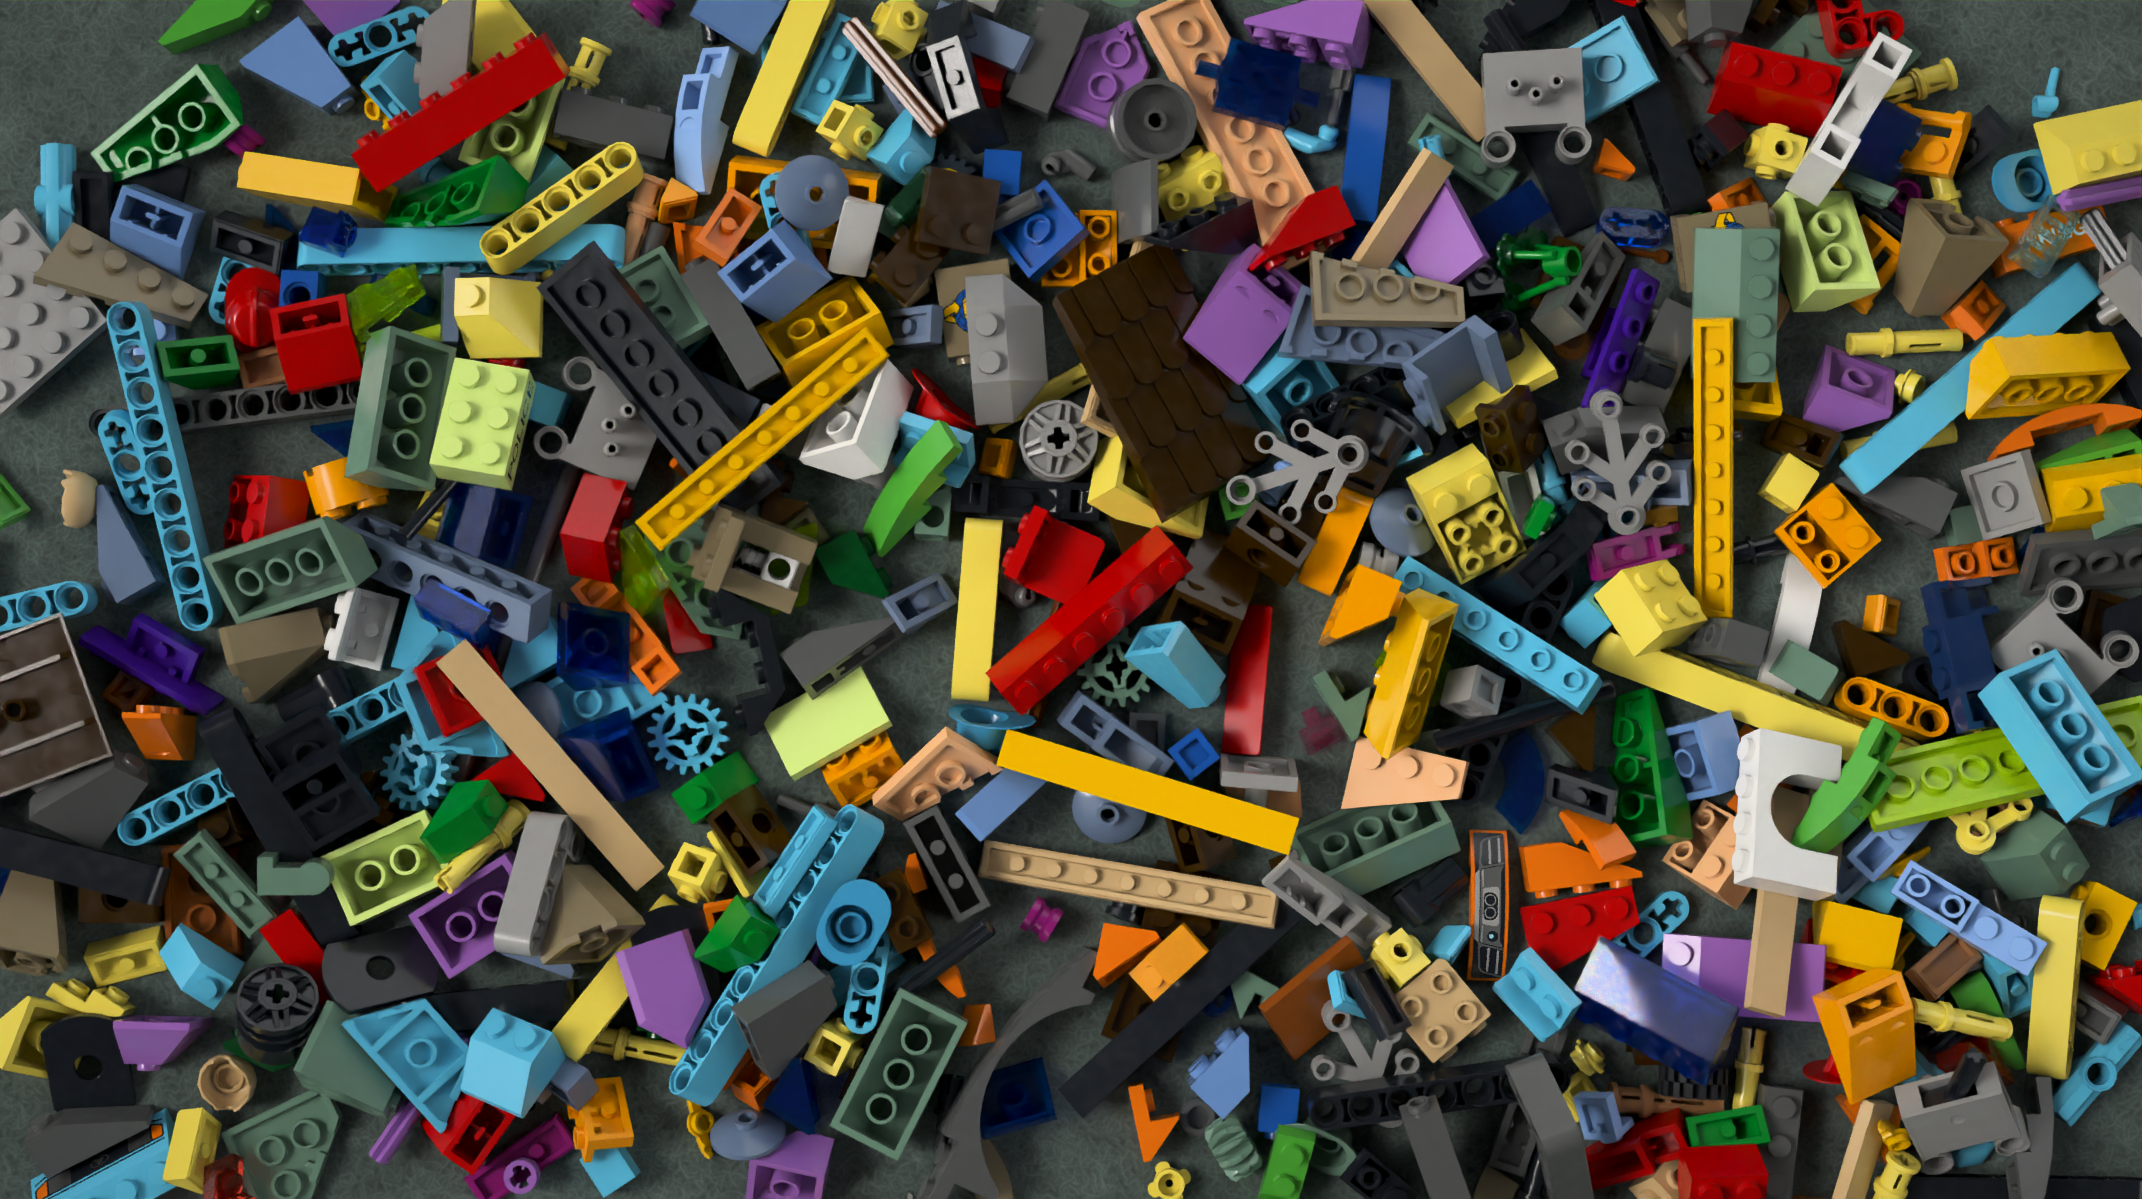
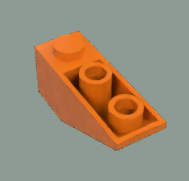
(162, 732)
(1559, 865)

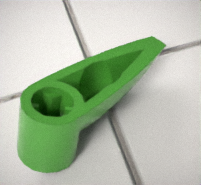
(1976, 994)

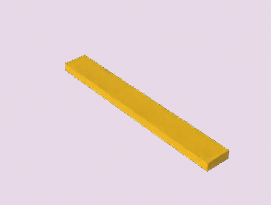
(762, 439)
(1713, 464)
(1148, 791)

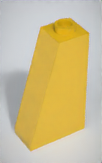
(314, 185)

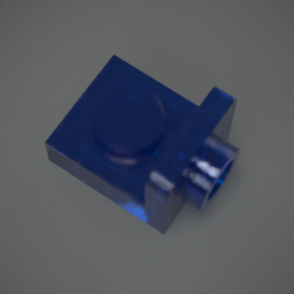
(329, 231)

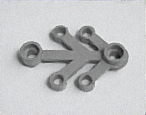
(1303, 468)
(1619, 468)
(1366, 1067)

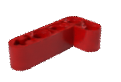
(1856, 23)

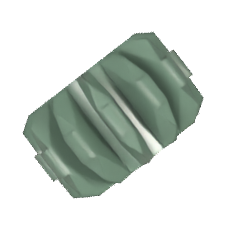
(1233, 1147)

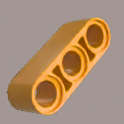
(1335, 541)
(1908, 705)

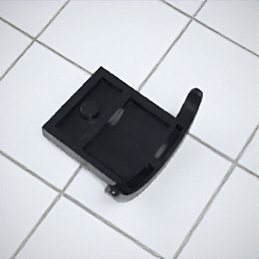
(1383, 429)

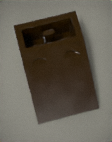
(1211, 595)

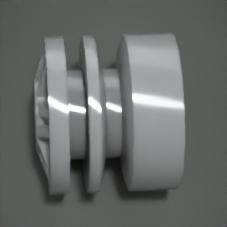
(1042, 457)

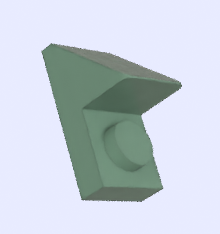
(2122, 511)
(1807, 672)
(1347, 713)
(1245, 989)

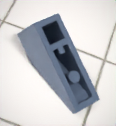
(122, 554)

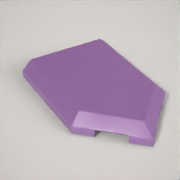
(1102, 71)
(666, 986)

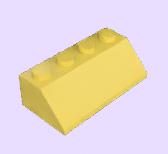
(2092, 146)

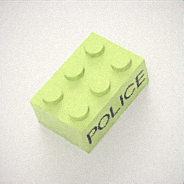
(483, 423)

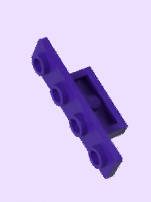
(1619, 337)
(157, 658)

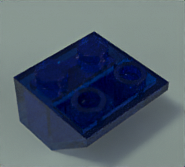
(485, 523)
(612, 756)

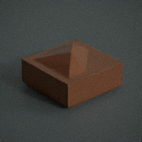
(127, 692)

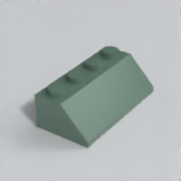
(1739, 279)
(399, 410)
(290, 568)
(1376, 843)
(899, 1073)

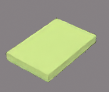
(822, 729)

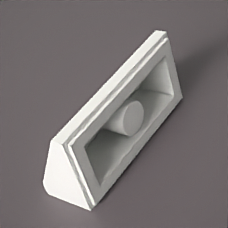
(855, 237)

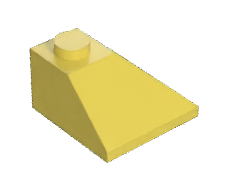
(499, 317)
(20, 1035)

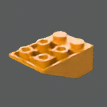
(1869, 1031)

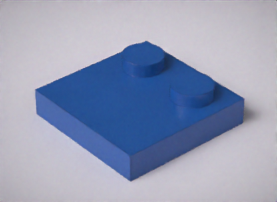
(1043, 236)

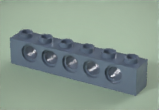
(517, 604)

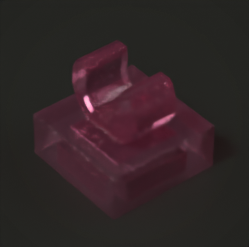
(1318, 732)

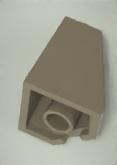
(1941, 256)
(274, 649)
(587, 919)
(32, 925)

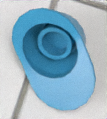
(2021, 181)
(987, 725)
(853, 922)

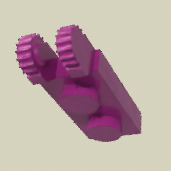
(1621, 551)

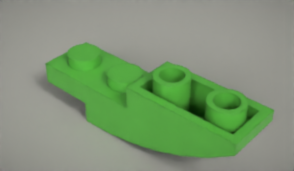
(1843, 806)
(1287, 1163)

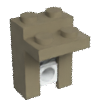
(724, 534)

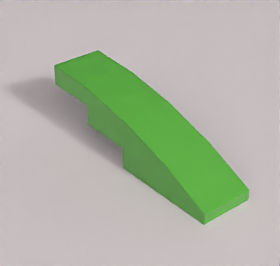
(909, 487)

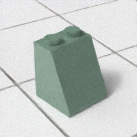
(342, 1069)

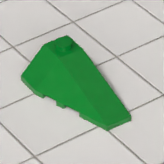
(180, 123)
(464, 197)
(1651, 793)

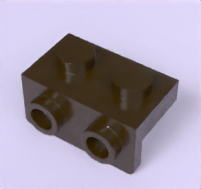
(906, 265)
(1512, 431)

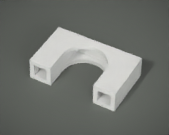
(1851, 111)
(1761, 853)

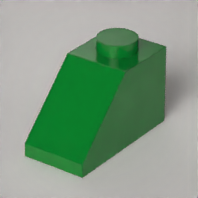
(199, 362)
(713, 787)
(463, 819)
(738, 936)

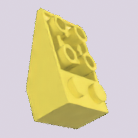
(1467, 513)

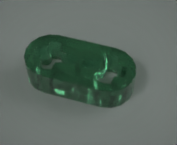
(906, 201)

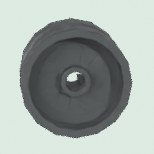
(1166, 106)

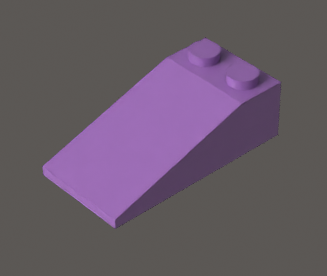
(1722, 969)

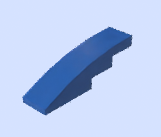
(1365, 147)

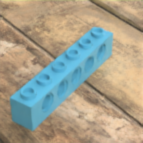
(1507, 640)

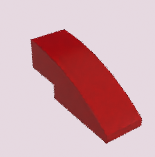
(297, 946)
(1639, 1151)

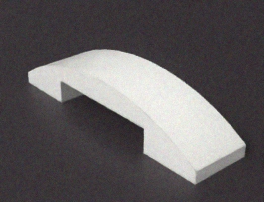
(1793, 618)

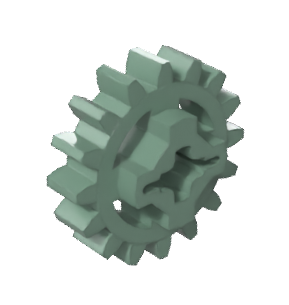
(1099, 670)

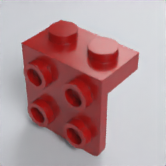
(1052, 556)

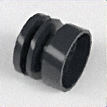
(276, 1013)

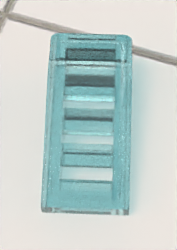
(2028, 260)

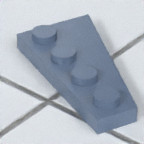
(1350, 345)

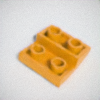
(1091, 255)

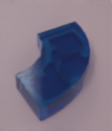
(1523, 781)

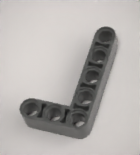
(1554, 1128)

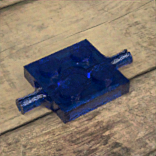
(1257, 84)

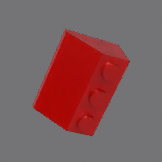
(1774, 88)

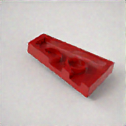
(1572, 925)

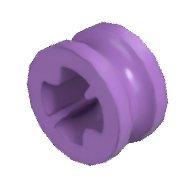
(532, 1180)

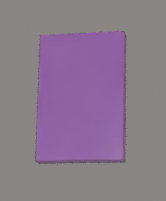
(1444, 241)

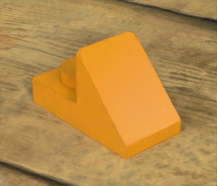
(1168, 961)

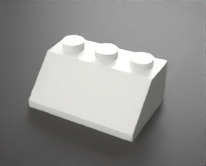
(860, 427)

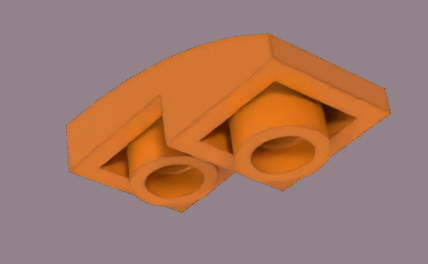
(1976, 560)
(1604, 841)

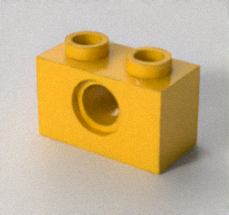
(2111, 914)

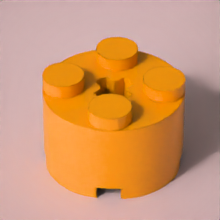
(336, 495)

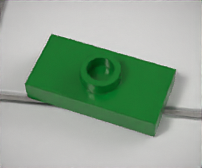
(1539, 516)

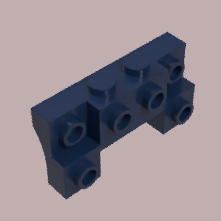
(1960, 648)

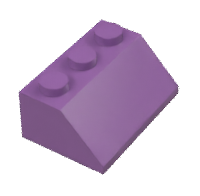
(463, 923)

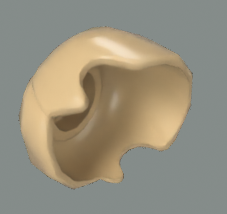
(78, 498)
(227, 1082)

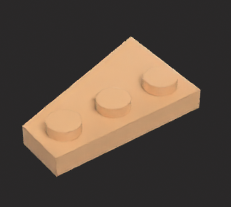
(935, 770)
(1403, 779)

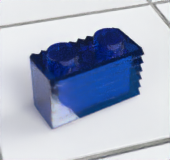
(1884, 141)

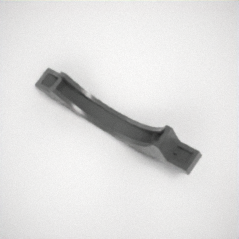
(962, 1157)

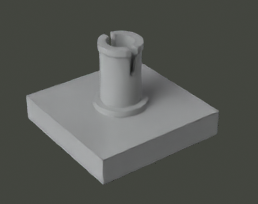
(2006, 495)
(1258, 775)

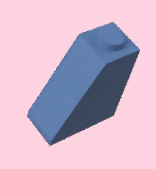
(302, 67)
(997, 802)

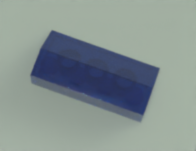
(1655, 1011)

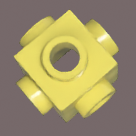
(899, 26)
(849, 130)
(1774, 151)
(698, 873)
(1398, 958)
(825, 1048)

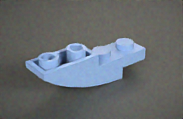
(698, 128)
(1871, 855)
(1968, 918)

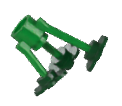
(1529, 249)

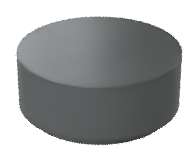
(1196, 1116)

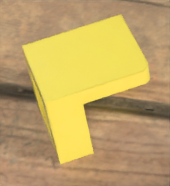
(1788, 483)

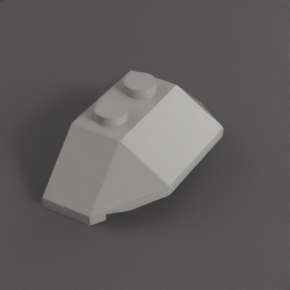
(445, 45)
(1003, 348)

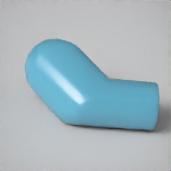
(1312, 143)
(1972, 1155)

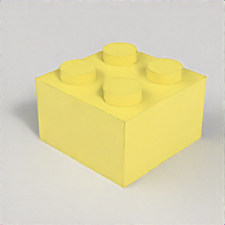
(1650, 607)

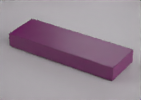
(542, 1145)

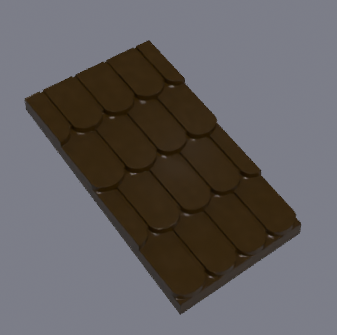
(1166, 401)
(45, 707)

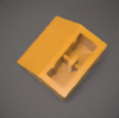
(1827, 534)

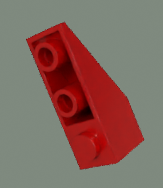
(1310, 223)

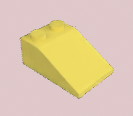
(1121, 495)

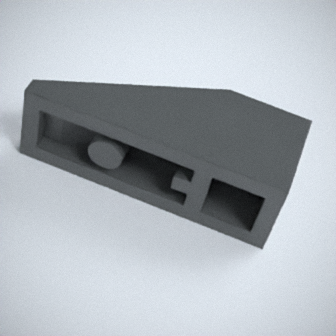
(1571, 308)
(1584, 426)
(1906, 501)
(833, 653)
(79, 1133)

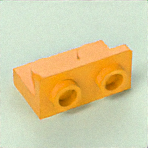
(862, 770)
(603, 1120)

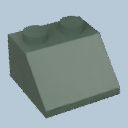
(2035, 858)

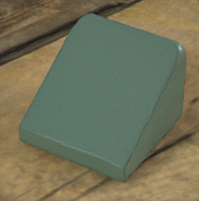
(1962, 526)

